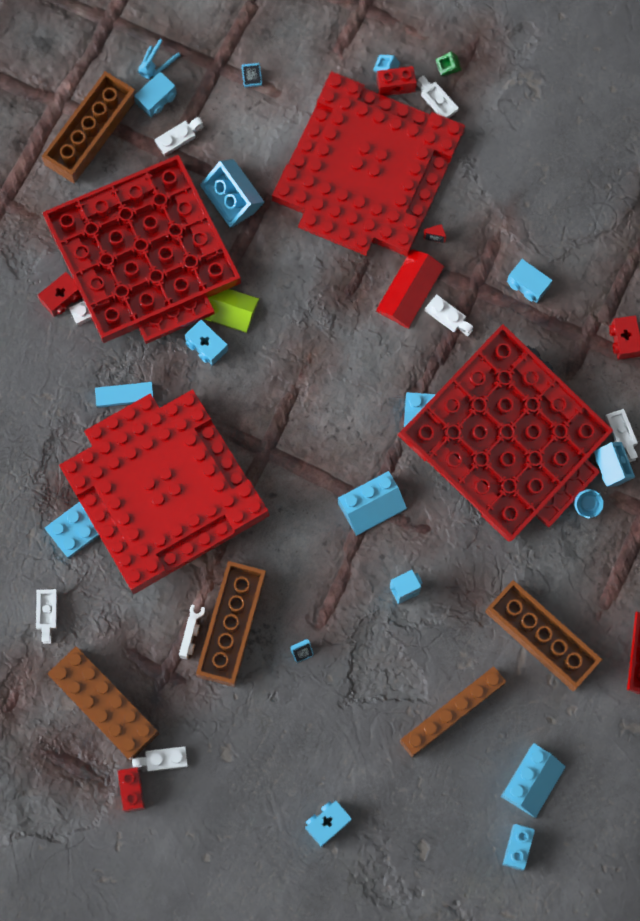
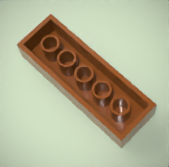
(89, 127)
(231, 624)
(543, 635)
(103, 703)

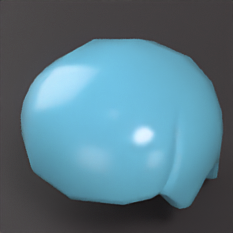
(589, 503)

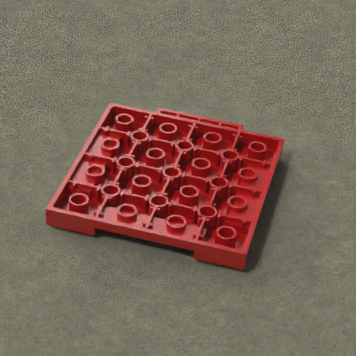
(367, 168)
(143, 252)
(509, 436)
(161, 487)

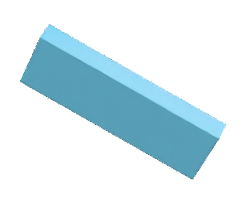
(122, 394)

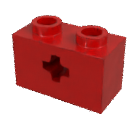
(396, 81)
(63, 285)
(629, 328)
(131, 789)

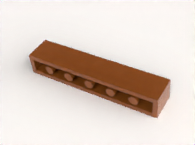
(452, 711)

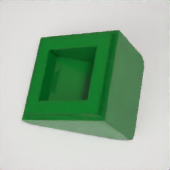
(448, 64)

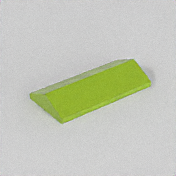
(233, 309)

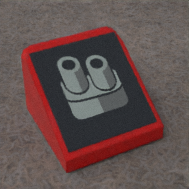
(435, 234)

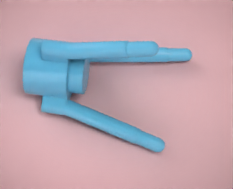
(147, 67)

